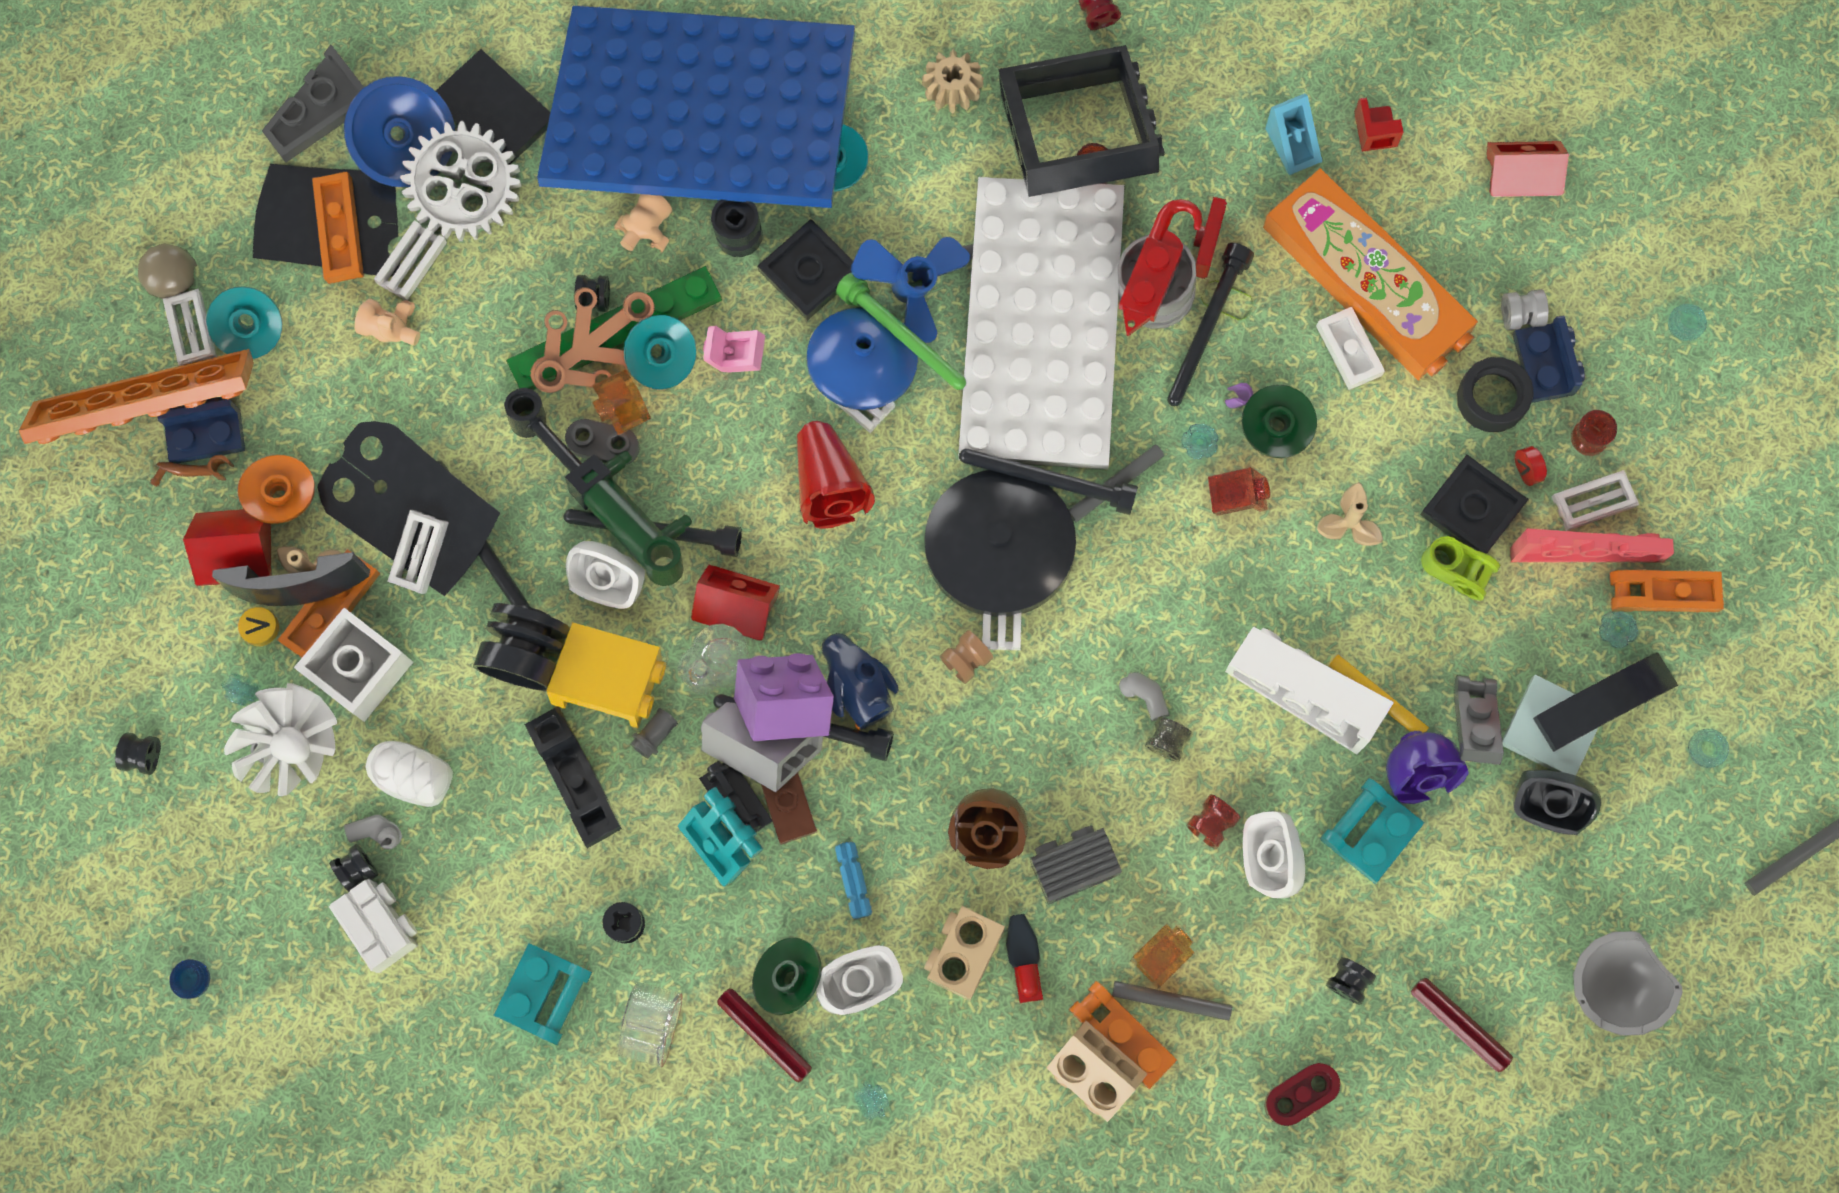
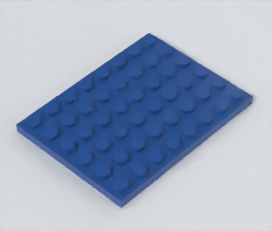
(699, 107)

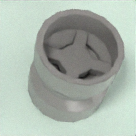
(1524, 309)

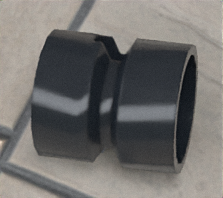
(740, 235)

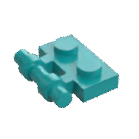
(714, 843)

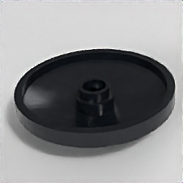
(999, 543)

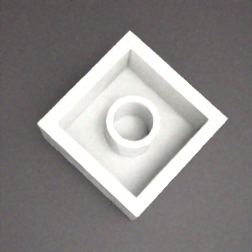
(353, 664)

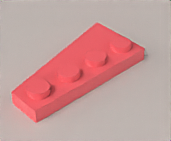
(1571, 546)

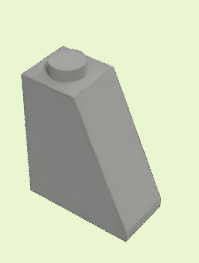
(765, 761)

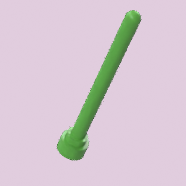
(856, 292)

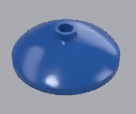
(391, 104)
(855, 375)

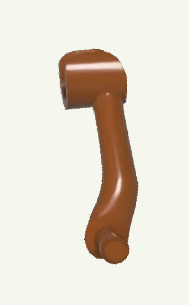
(191, 470)

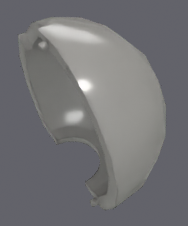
(1625, 985)

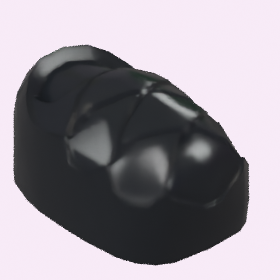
(1556, 801)

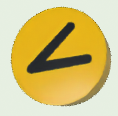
(258, 626)

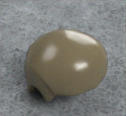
(166, 270)

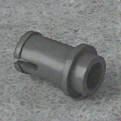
(653, 733)

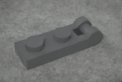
(1478, 720)

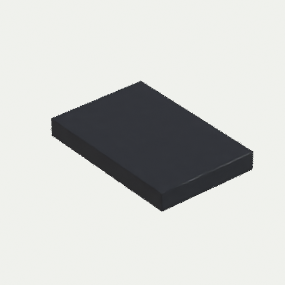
(496, 101)

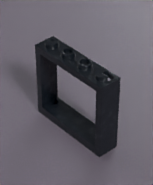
(1070, 74)

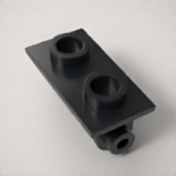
(735, 786)

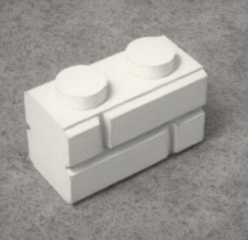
(374, 924)

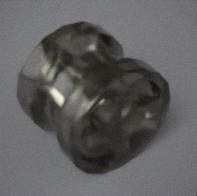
(1168, 739)

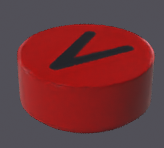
(1530, 465)

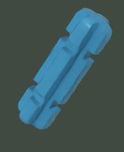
(853, 880)

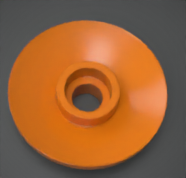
(273, 475)

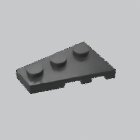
(315, 108)

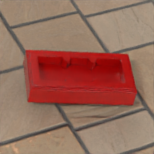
(1207, 237)

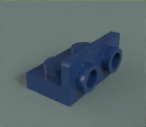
(1550, 359)
(203, 430)

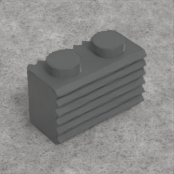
(1075, 864)

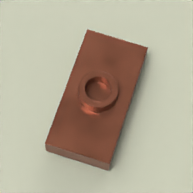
(790, 811)

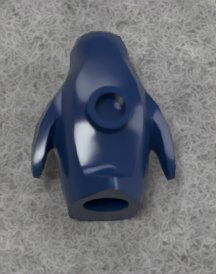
(857, 682)

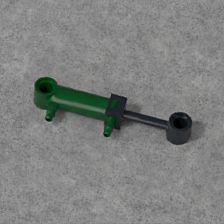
(595, 489)

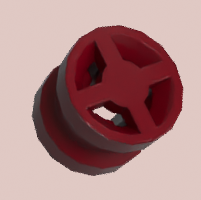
(1100, 13)

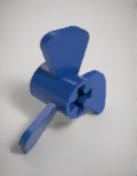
(879, 265)

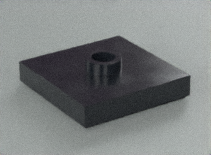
(807, 269)
(1474, 506)

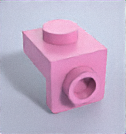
(734, 350)

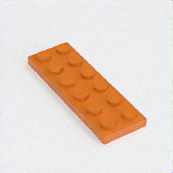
(137, 396)

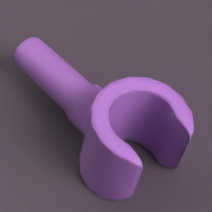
(1244, 393)

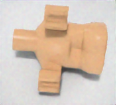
(644, 222)
(386, 325)

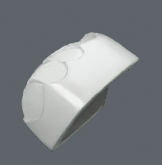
(603, 574)
(409, 773)
(1273, 855)
(859, 980)

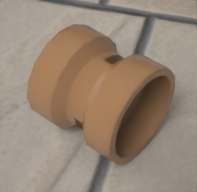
(966, 656)

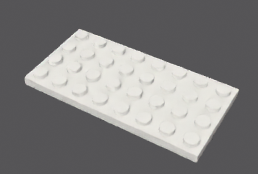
(1042, 324)

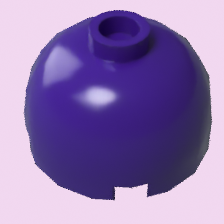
(1422, 765)

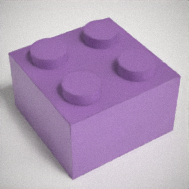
(783, 697)

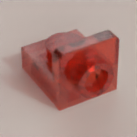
(1238, 491)

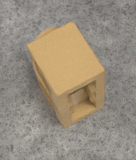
(974, 957)
(1102, 1064)

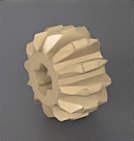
(963, 80)

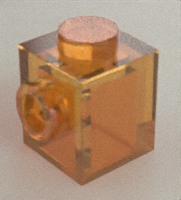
(620, 402)
(1163, 954)

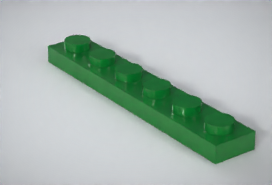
(676, 299)

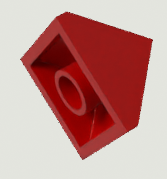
(227, 541)

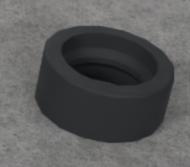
(1504, 368)

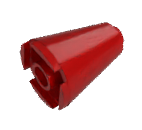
(829, 478)

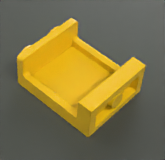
(606, 673)

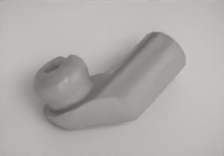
(1148, 690)
(375, 827)

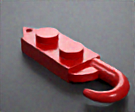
(1155, 267)

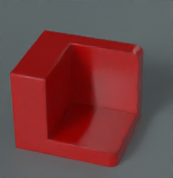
(1377, 126)

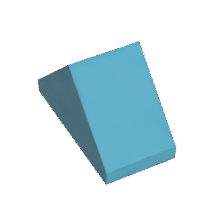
(1294, 134)

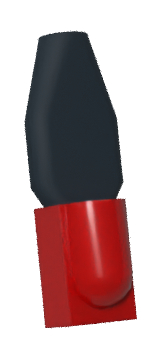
(1024, 957)

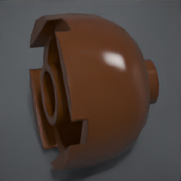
(988, 828)

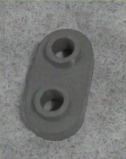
(600, 440)

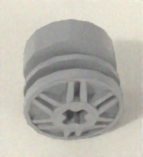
(1181, 290)

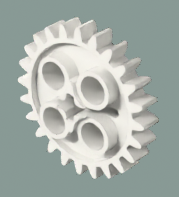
(471, 151)

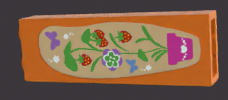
(1371, 274)

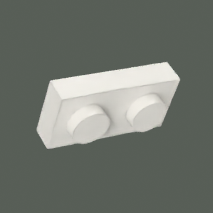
(1350, 348)

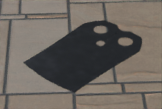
(288, 220)
(412, 483)

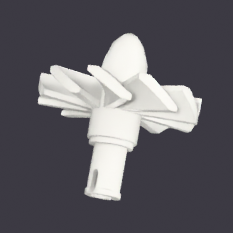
(289, 728)

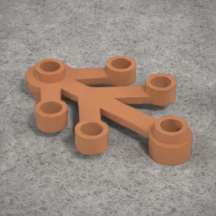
(585, 345)

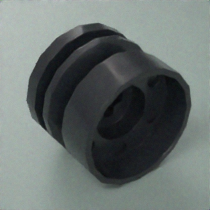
(524, 639)

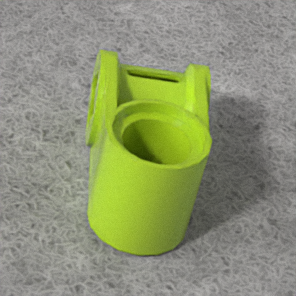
(1463, 567)

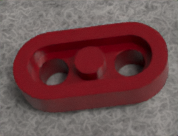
(1301, 1094)

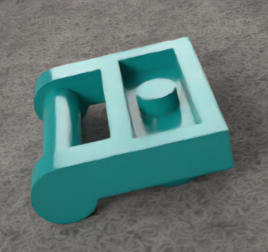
(1384, 837)
(531, 987)

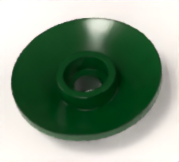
(1283, 404)
(776, 970)

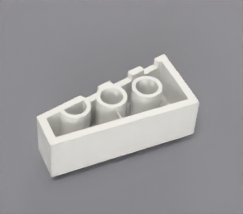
(1309, 689)

